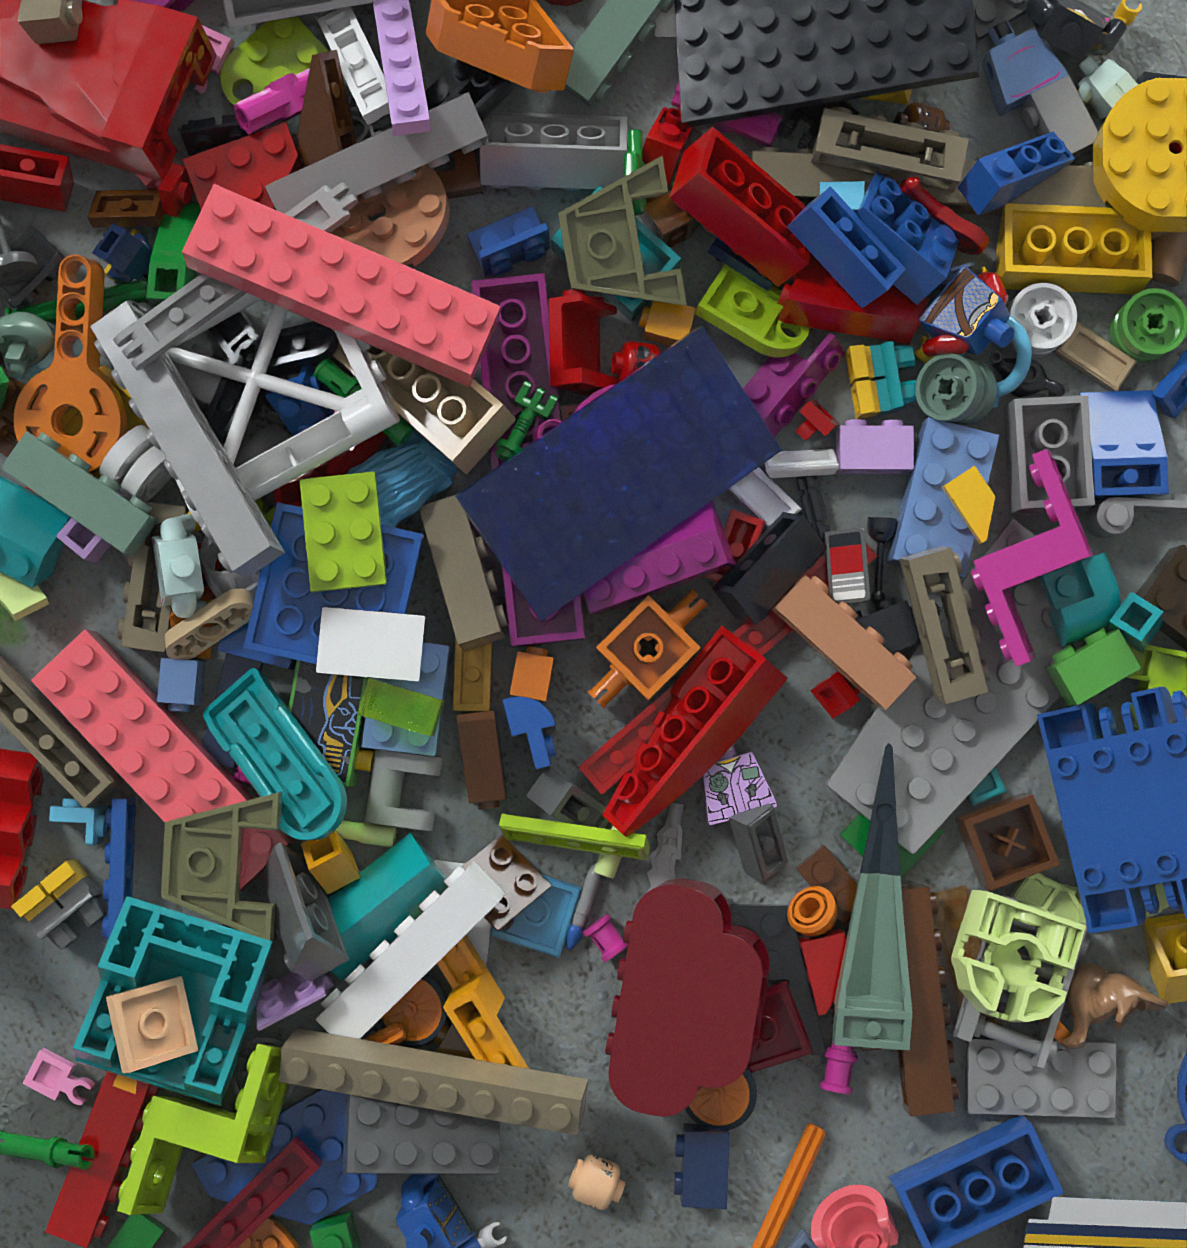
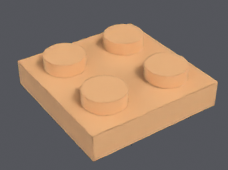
(152, 1024)

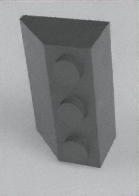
(302, 915)

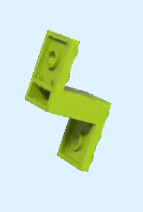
(182, 1122)

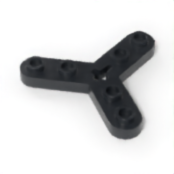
(238, 338)

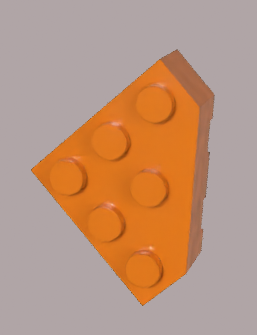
(504, 39)

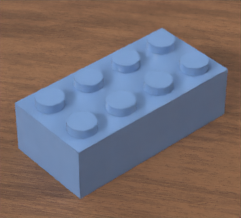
(925, 512)

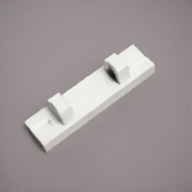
(357, 62)

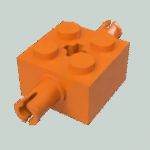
(647, 623)

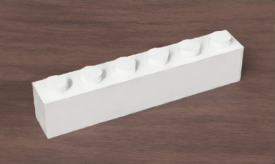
(416, 950)

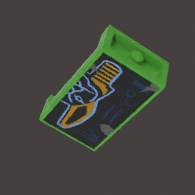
(328, 713)

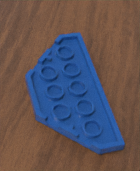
(321, 1127)

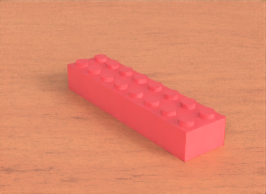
(341, 285)
(146, 741)

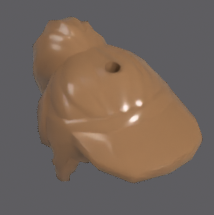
(1100, 995)

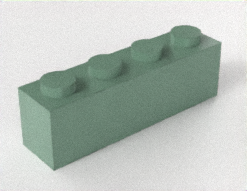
(609, 46)
(79, 493)

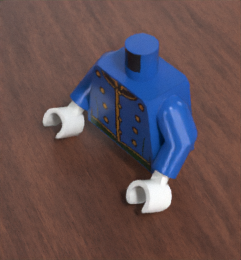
(434, 1219)

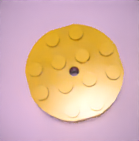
(1144, 156)

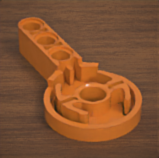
(73, 378)

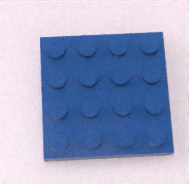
(288, 614)

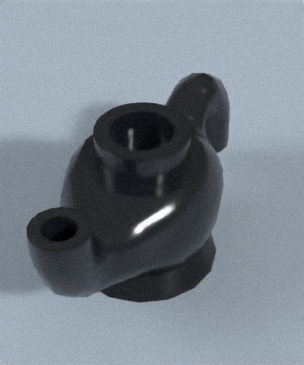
(1034, 381)

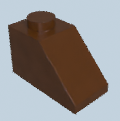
(667, 220)

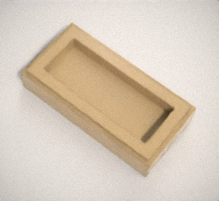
(1096, 358)

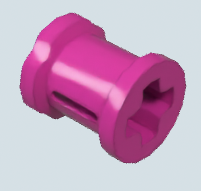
(605, 937)

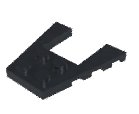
(786, 959)

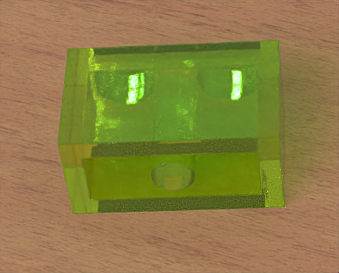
(401, 707)

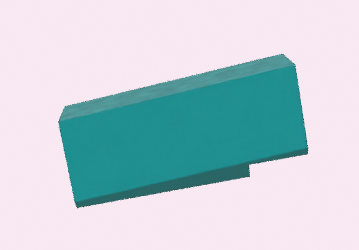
(382, 899)

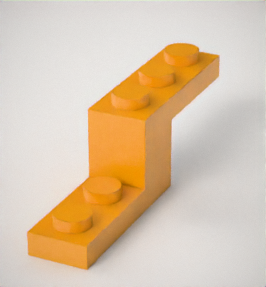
(475, 1006)

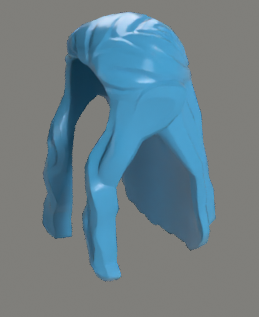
(407, 477)

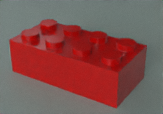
(740, 206)

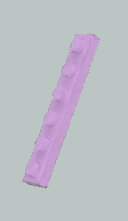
(401, 67)

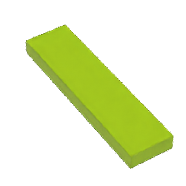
(574, 837)

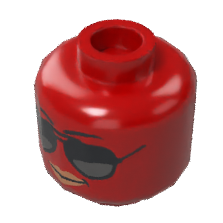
(631, 357)

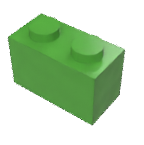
(1092, 666)

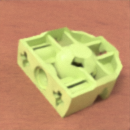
(990, 920)

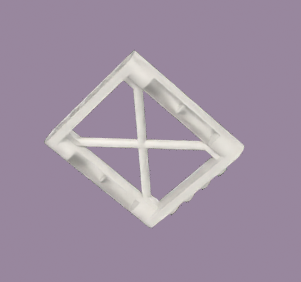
(357, 417)

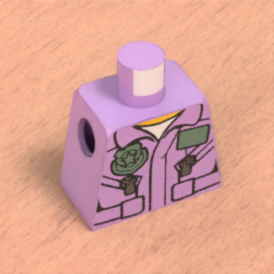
(734, 787)

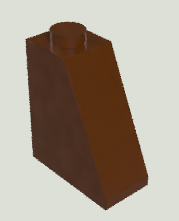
(482, 758)

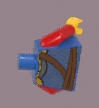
(966, 316)

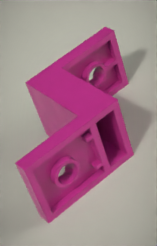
(1031, 559)

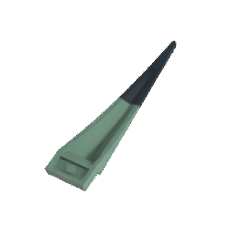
(873, 980)

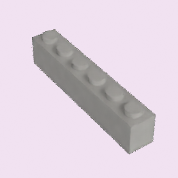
(386, 156)

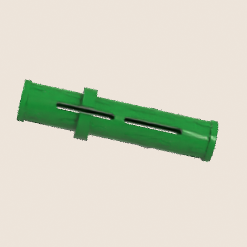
(344, 386)
(52, 1151)

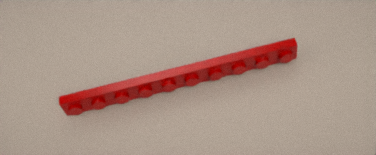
(618, 754)

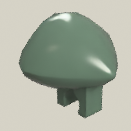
(24, 341)

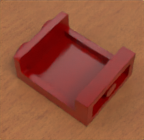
(576, 342)

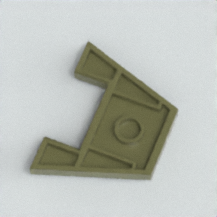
(604, 241)
(205, 863)

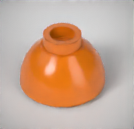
(812, 911)

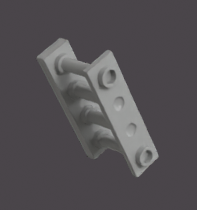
(972, 1023)

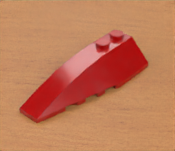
(705, 717)

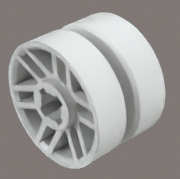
(1054, 312)
(136, 465)

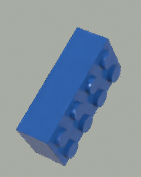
(976, 1184)

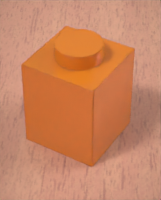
(532, 674)

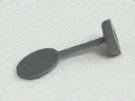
(15, 265)

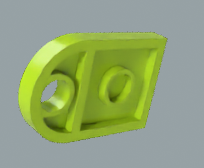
(269, 54)
(749, 314)

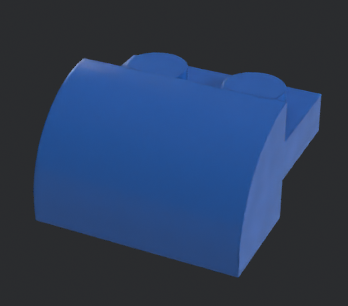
(530, 717)

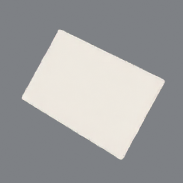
(370, 644)

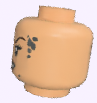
(596, 1182)

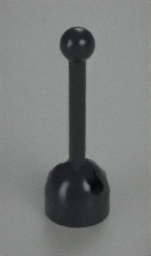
(881, 531)

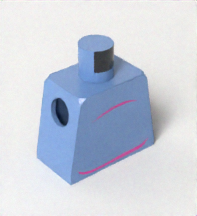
(1018, 66)

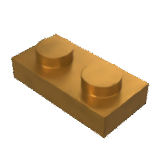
(472, 678)

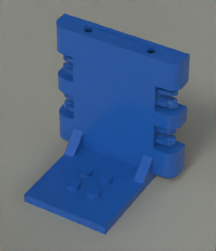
(1123, 803)

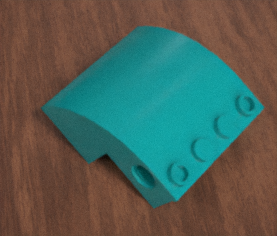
(221, 983)

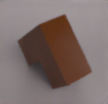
(465, 177)

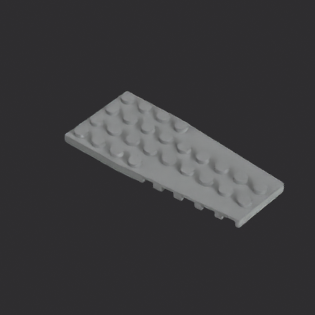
(953, 746)

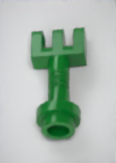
(531, 409)

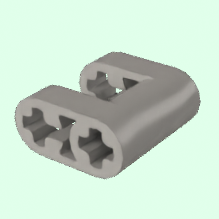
(386, 789)

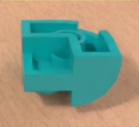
(1081, 598)

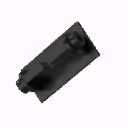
(205, 134)

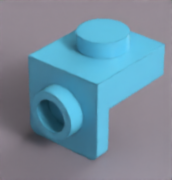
(72, 811)

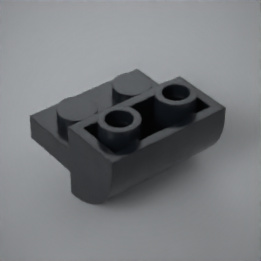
(484, 88)

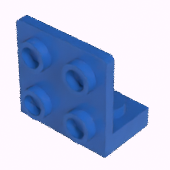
(509, 242)

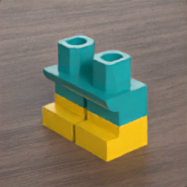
(877, 380)

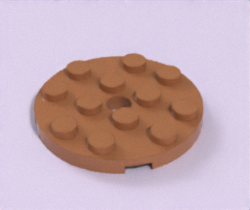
(412, 223)

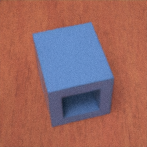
(181, 683)

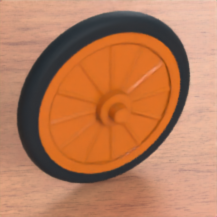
(419, 1012)
(725, 1106)

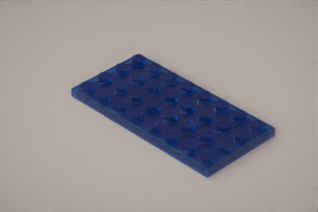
(619, 473)

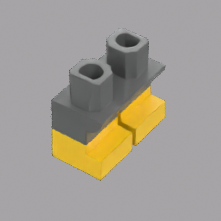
(57, 900)

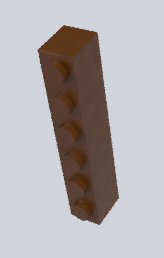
(925, 1067)

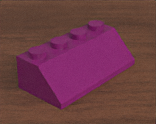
(679, 556)

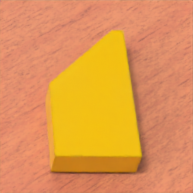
(972, 501)

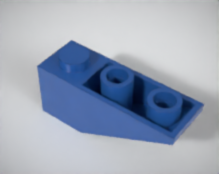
(1013, 171)

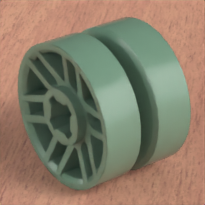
(956, 389)

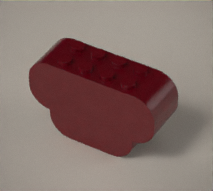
(685, 999)

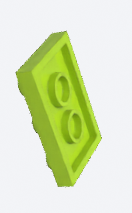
(343, 532)

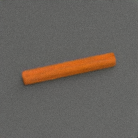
(790, 1187)

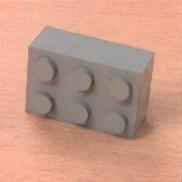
(1053, 425)

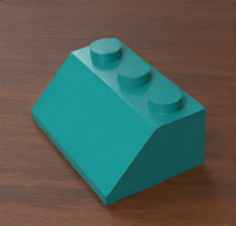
(28, 534)

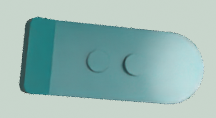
(278, 756)

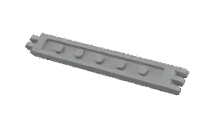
(207, 297)

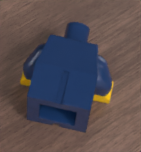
(125, 254)

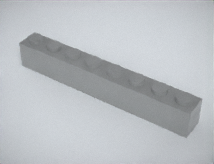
(191, 451)

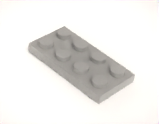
(1072, 1085)

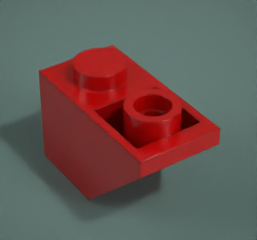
(667, 139)

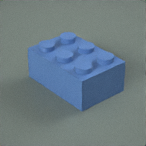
(432, 682)

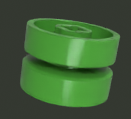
(1160, 311)

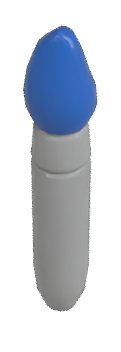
(582, 908)

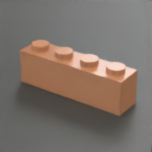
(844, 642)

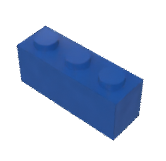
(846, 247)

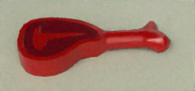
(971, 238)

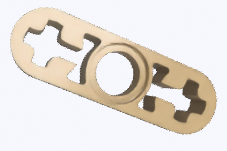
(228, 610)

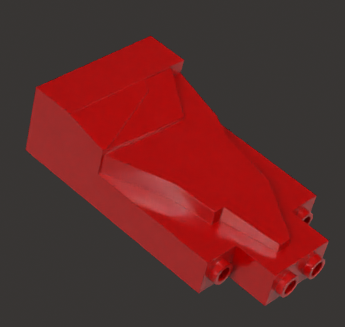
(108, 89)

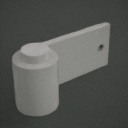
(1117, 513)

